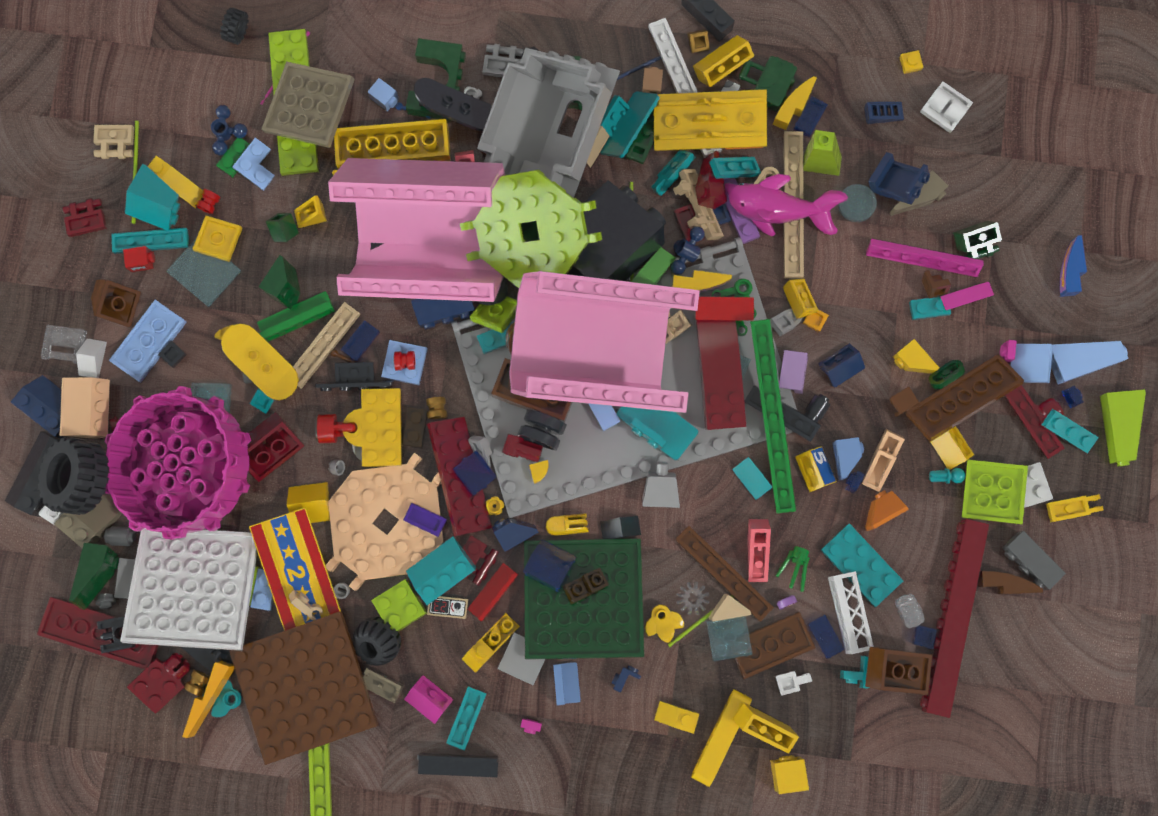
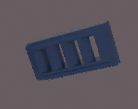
(871, 119)

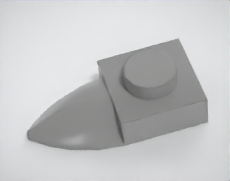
(785, 322)
(482, 446)

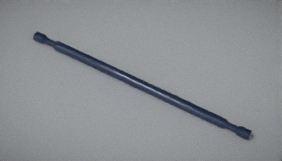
(639, 67)

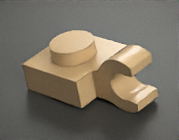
(301, 602)

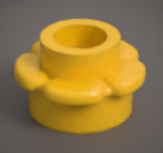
(499, 505)

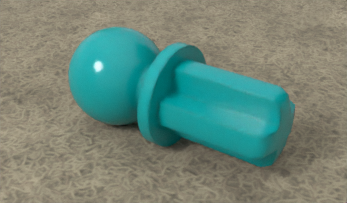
(956, 475)

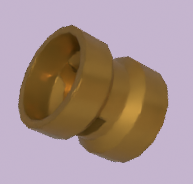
(436, 407)
(197, 683)

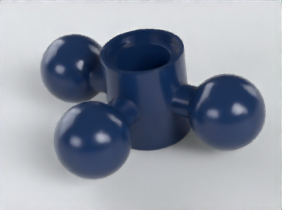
(239, 130)
(687, 250)

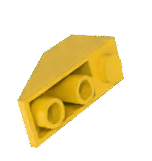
(490, 642)

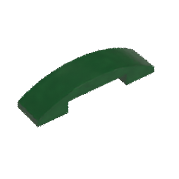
(642, 144)

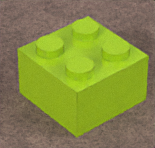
(399, 606)

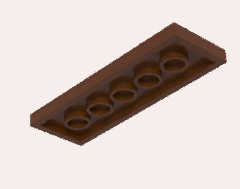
(964, 397)

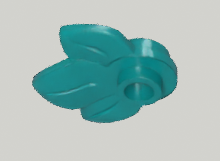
(223, 704)

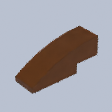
(1007, 583)

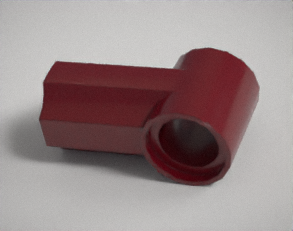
(518, 447)

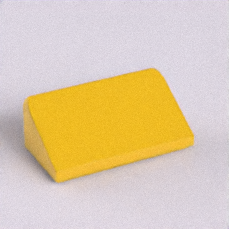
(800, 298)

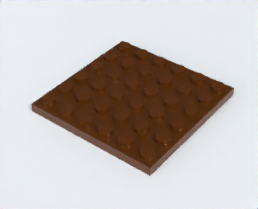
(303, 688)

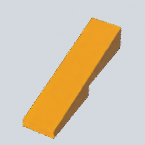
(202, 705)

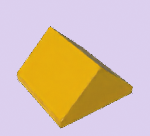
(313, 497)

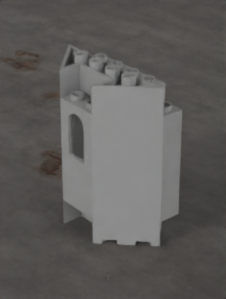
(532, 108)

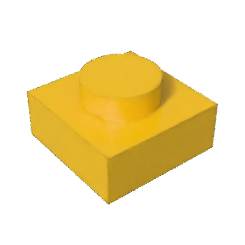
(911, 62)

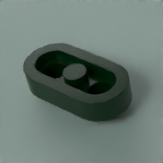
(946, 374)

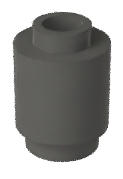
(119, 536)

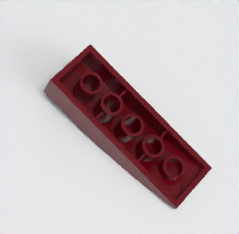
(720, 374)

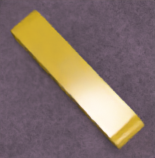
(719, 740)

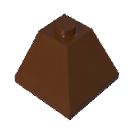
(114, 302)

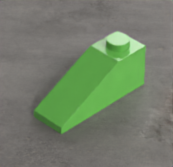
(655, 268)

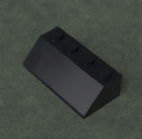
(24, 492)

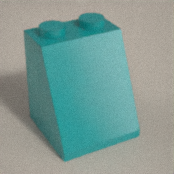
(152, 200)

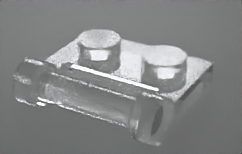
(62, 337)

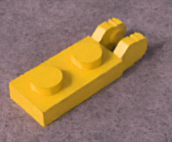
(1072, 508)

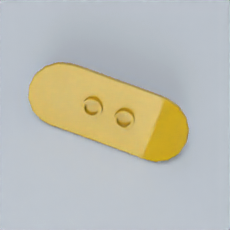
(259, 361)

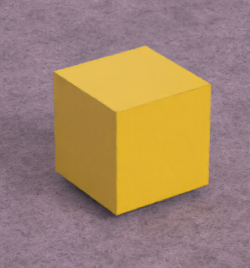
(789, 774)

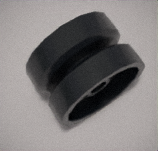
(542, 429)

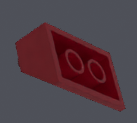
(271, 446)

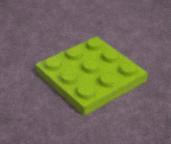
(994, 491)

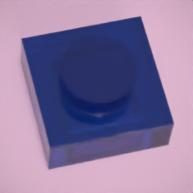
(1073, 396)
(854, 481)
(924, 637)

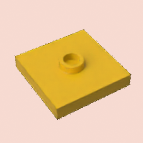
(217, 238)

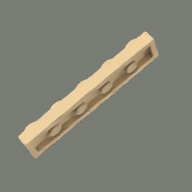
(325, 343)

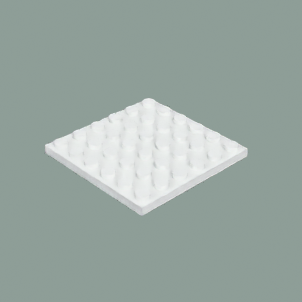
(191, 590)

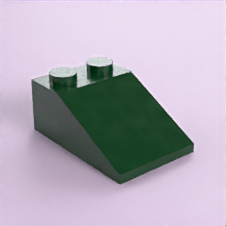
(92, 574)

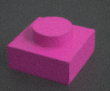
(1008, 350)
(531, 726)

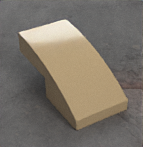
(677, 325)

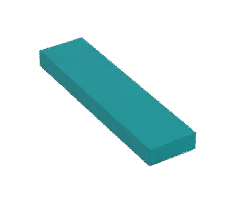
(152, 239)

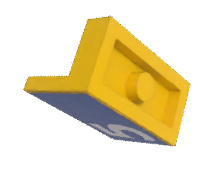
(815, 469)

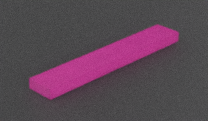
(924, 257)

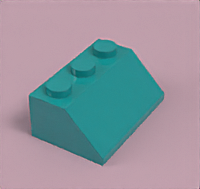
(440, 570)

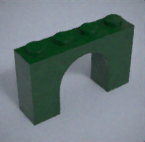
(441, 54)

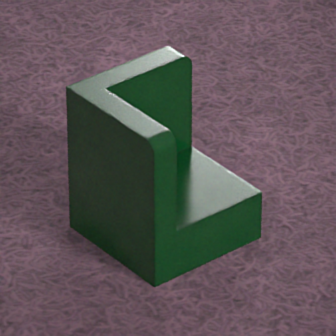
(282, 227)

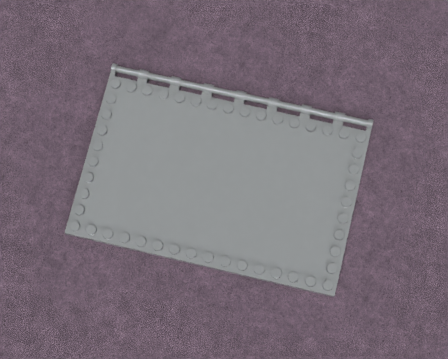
(600, 459)

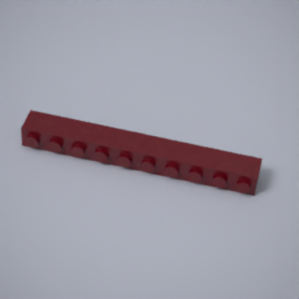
(955, 616)

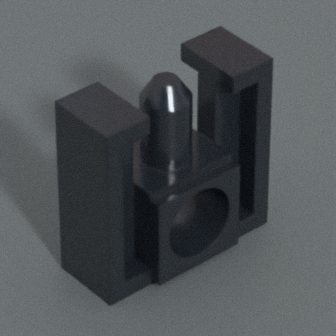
(117, 625)

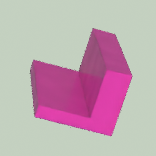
(428, 699)

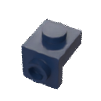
(620, 679)

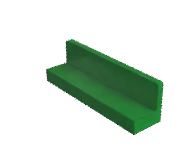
(296, 317)

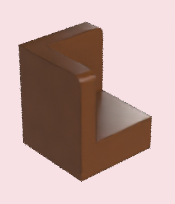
(935, 285)
(903, 401)

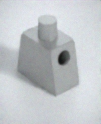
(661, 488)

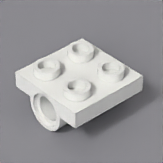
(946, 107)

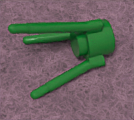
(800, 558)

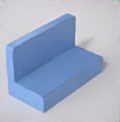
(566, 683)

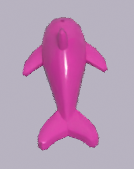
(768, 204)

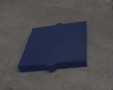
(474, 473)

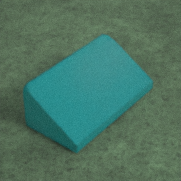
(752, 478)

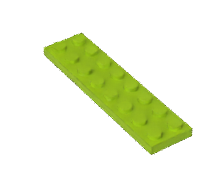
(291, 46)

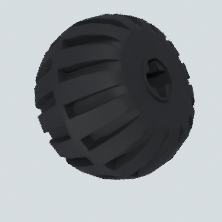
(376, 641)

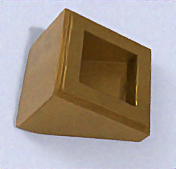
(698, 41)

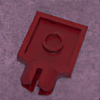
(160, 681)

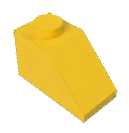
(915, 359)
(676, 717)

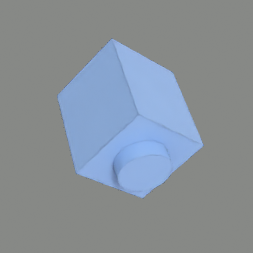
(383, 94)

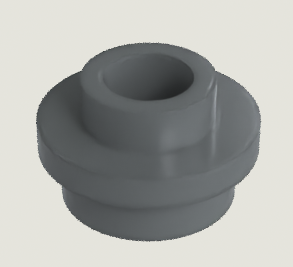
(105, 601)

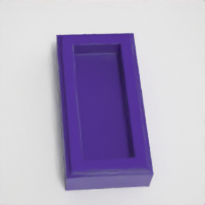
(425, 519)

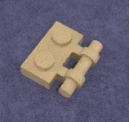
(113, 135)

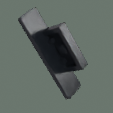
(354, 375)

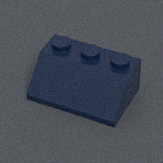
(436, 311)
(41, 403)

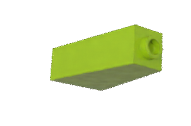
(822, 154)
(1122, 424)

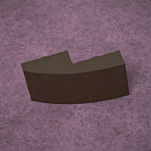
(585, 586)

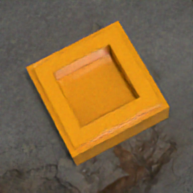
(816, 320)

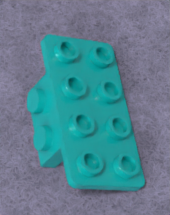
(625, 121)
(661, 429)

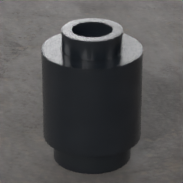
(817, 407)

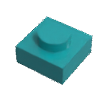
(262, 401)

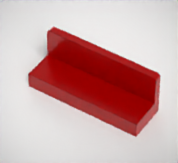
(725, 308)
(492, 592)

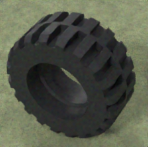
(73, 476)

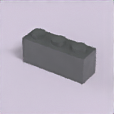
(1033, 561)

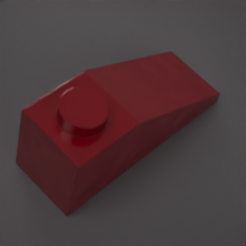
(709, 190)

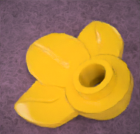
(663, 626)

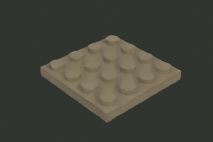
(308, 104)

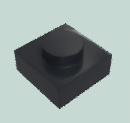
(172, 354)

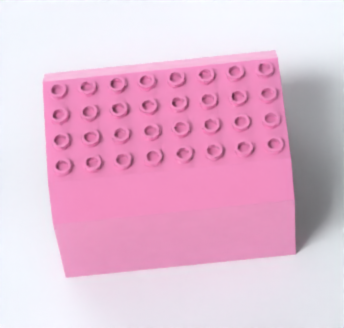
(417, 216)
(594, 340)

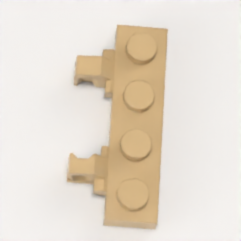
(704, 216)

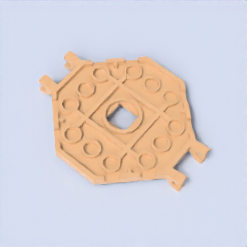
(358, 505)

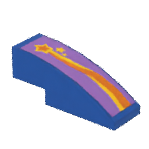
(1073, 268)

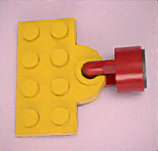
(372, 427)

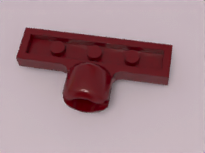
(1032, 418)

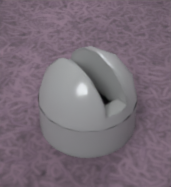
(340, 467)
(340, 594)

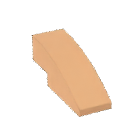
(883, 460)

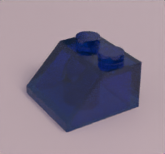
(549, 565)

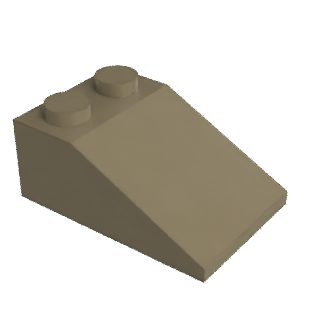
(92, 525)

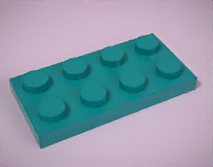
(853, 553)

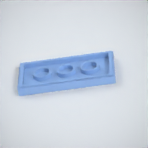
(146, 340)

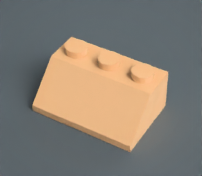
(84, 407)

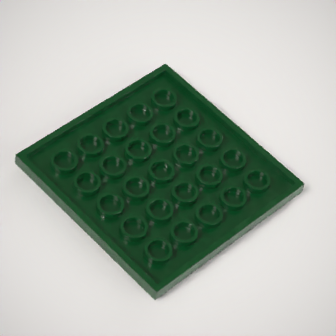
(599, 625)

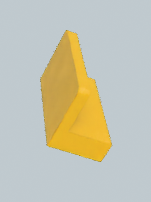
(952, 448)

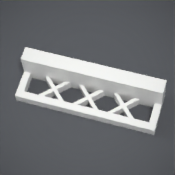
(843, 613)

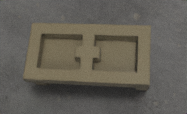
(382, 685)

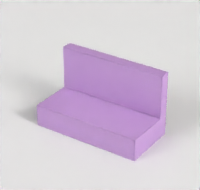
(793, 371)

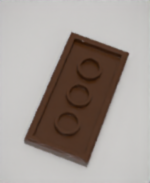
(776, 644)

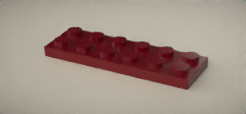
(450, 446)
(79, 629)

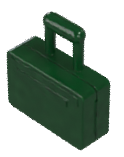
(775, 78)

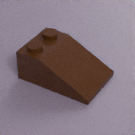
(898, 670)

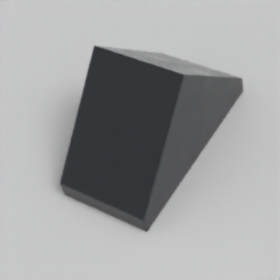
(620, 527)

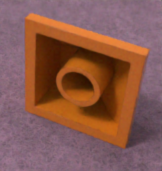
(883, 509)

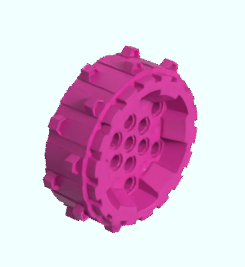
(138, 454)

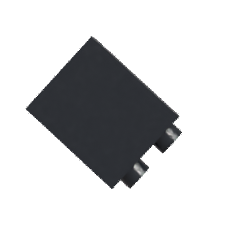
(627, 234)

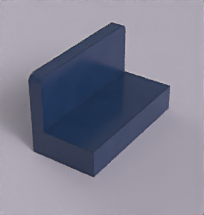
(842, 365)

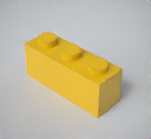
(723, 60)
(766, 728)

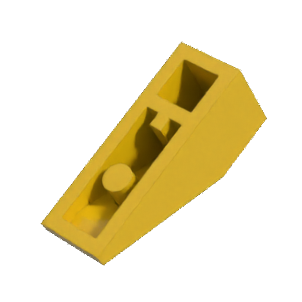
(179, 183)

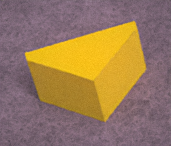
(310, 213)

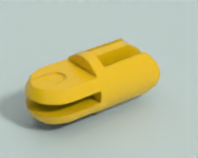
(567, 524)

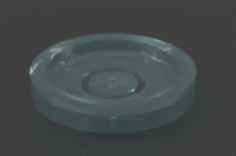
(866, 203)

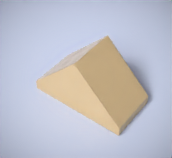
(727, 609)

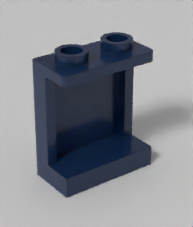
(898, 179)

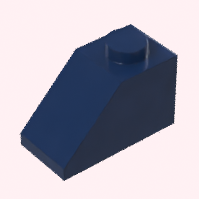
(513, 532)

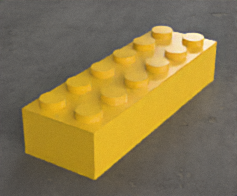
(394, 141)

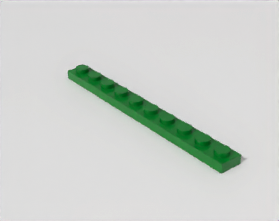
(773, 415)

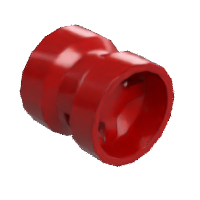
(207, 201)
(404, 360)

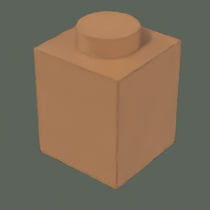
(652, 80)

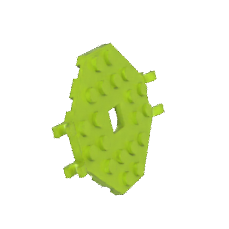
(526, 199)

